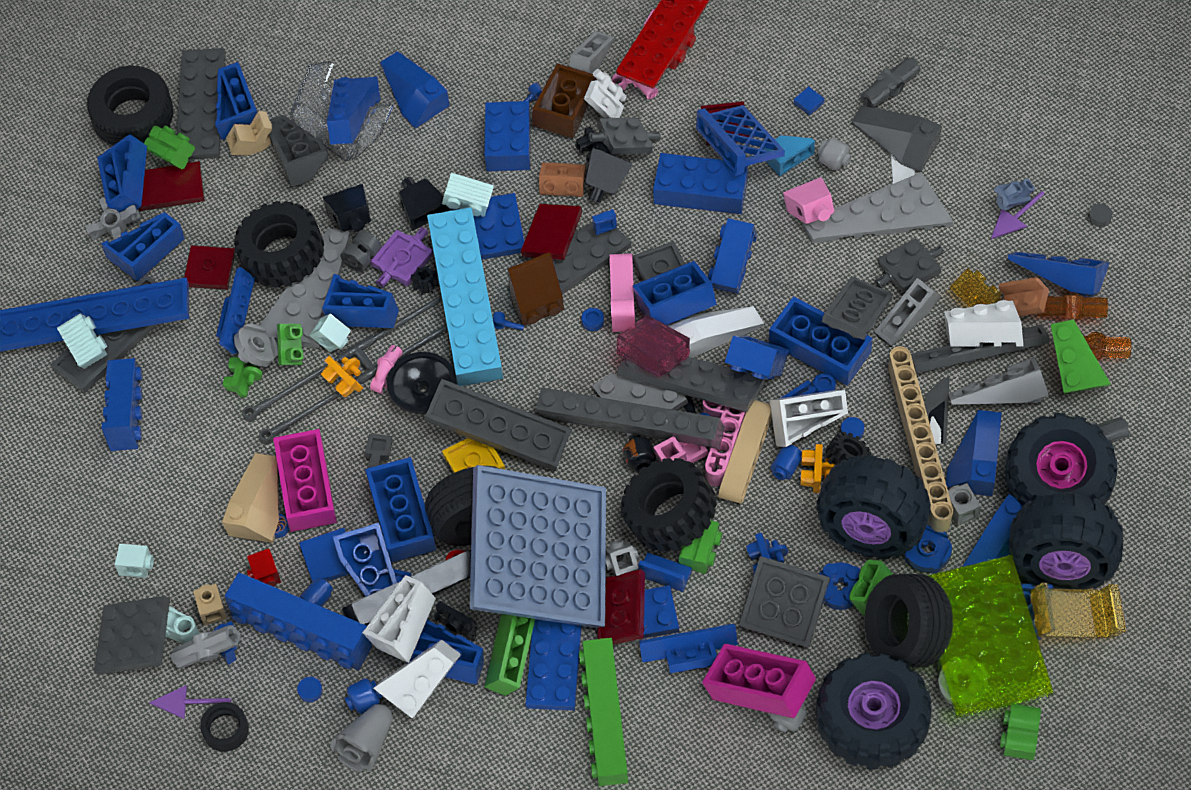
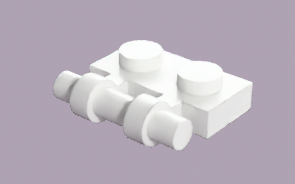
(605, 102)

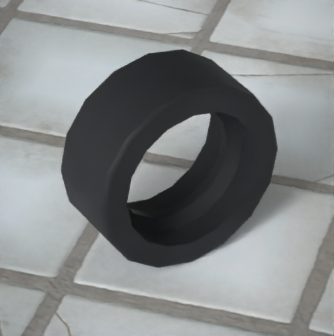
(216, 711)

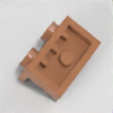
(562, 179)
(1027, 294)

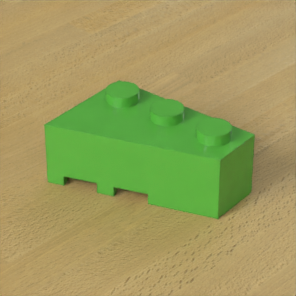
(1076, 360)

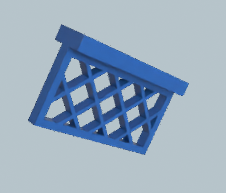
(725, 143)

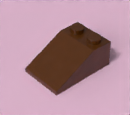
(562, 101)
(535, 289)

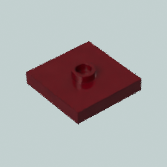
(209, 267)

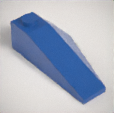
(414, 89)
(1078, 276)
(977, 455)
(996, 537)
(365, 557)

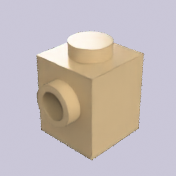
(209, 604)

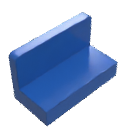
(665, 572)

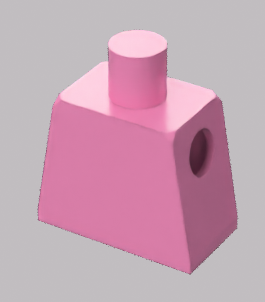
(809, 201)

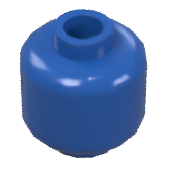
(362, 696)

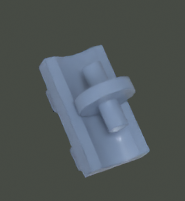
(1014, 194)

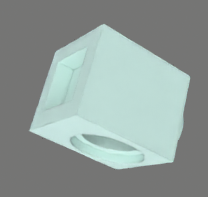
(330, 333)
(133, 560)

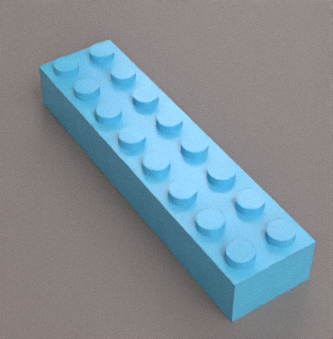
(465, 297)

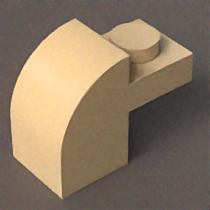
(250, 138)

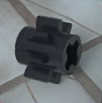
(424, 280)

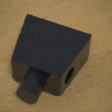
(605, 173)
(420, 200)
(348, 208)

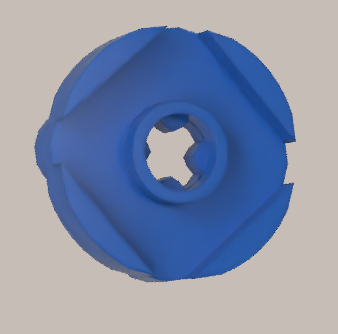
(931, 561)
(843, 573)

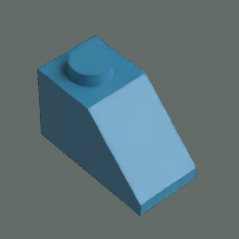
(796, 151)

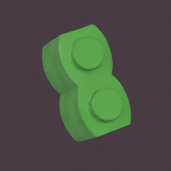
(870, 575)
(1021, 732)

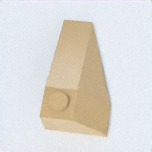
(254, 504)

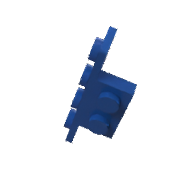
(235, 309)
(688, 649)

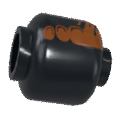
(639, 453)

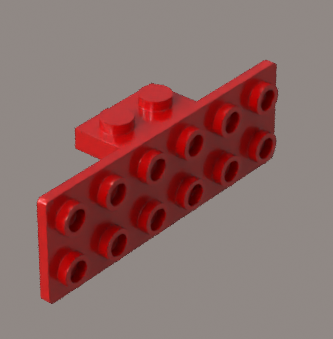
(662, 41)

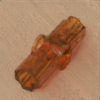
(1076, 307)
(1109, 346)

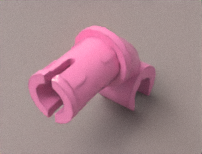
(649, 92)
(384, 366)

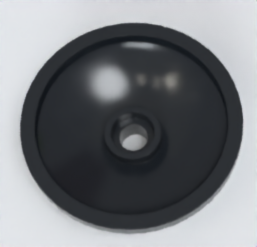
(416, 373)

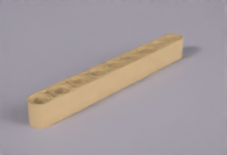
(920, 427)

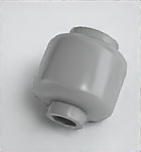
(834, 153)
(786, 723)

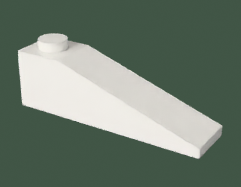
(717, 327)

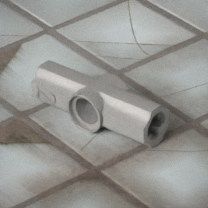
(205, 646)

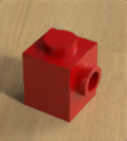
(263, 567)

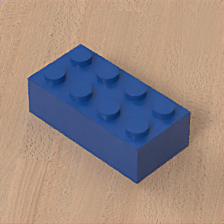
(699, 184)
(817, 343)
(400, 509)

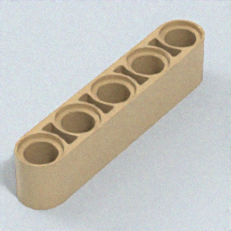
(746, 452)

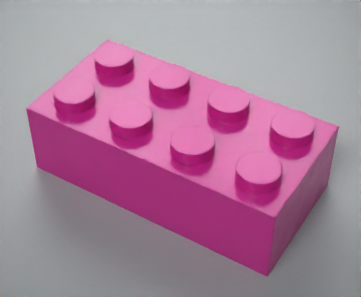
(304, 480)
(759, 680)

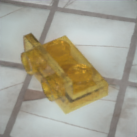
(973, 290)

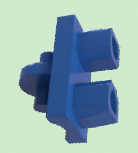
(762, 548)

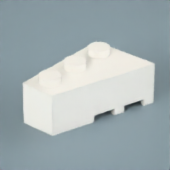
(984, 323)
(803, 414)
(401, 619)
(418, 679)

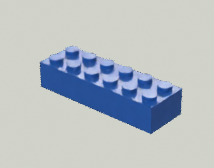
(298, 621)

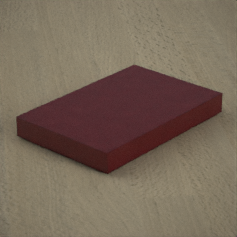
(172, 186)
(551, 231)
(624, 607)

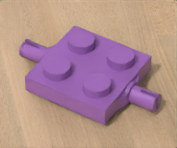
(401, 257)

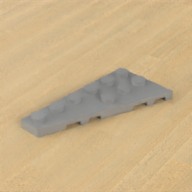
(883, 212)
(304, 300)

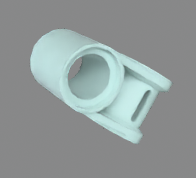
(177, 623)

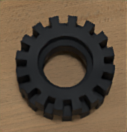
(845, 446)

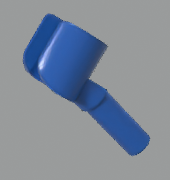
(535, 91)
(500, 322)

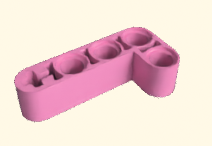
(622, 292)
(732, 423)

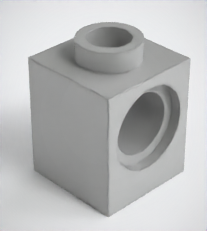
(967, 511)

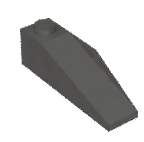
(903, 135)
(296, 150)

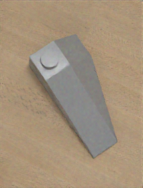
(1019, 384)

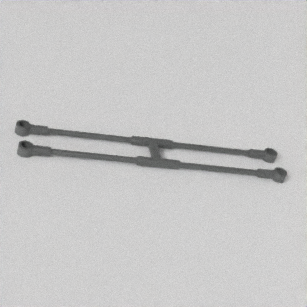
(356, 350)

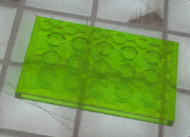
(993, 642)

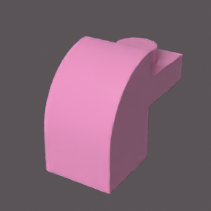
(672, 449)

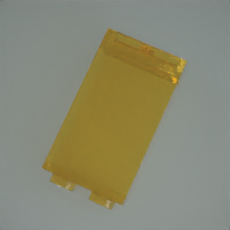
(1078, 612)

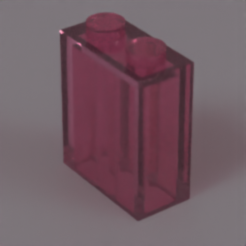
(653, 346)

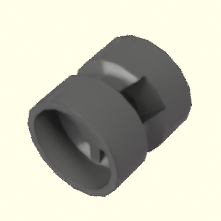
(360, 251)

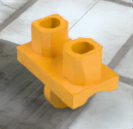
(334, 370)
(812, 478)

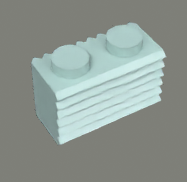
(467, 193)
(82, 340)

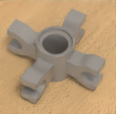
(109, 215)

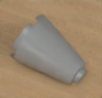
(363, 739)

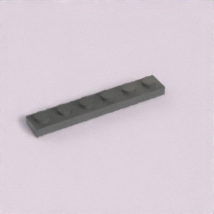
(947, 355)

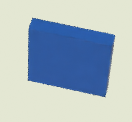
(322, 557)

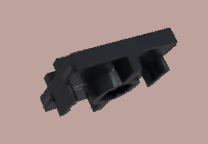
(455, 621)

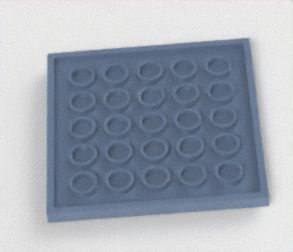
(538, 547)

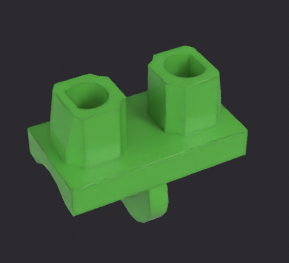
(289, 344)
(243, 376)

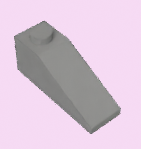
(591, 52)
(908, 311)

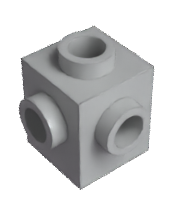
(628, 560)

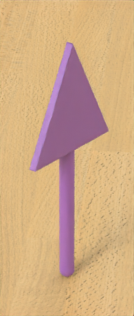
(1008, 223)
(176, 702)

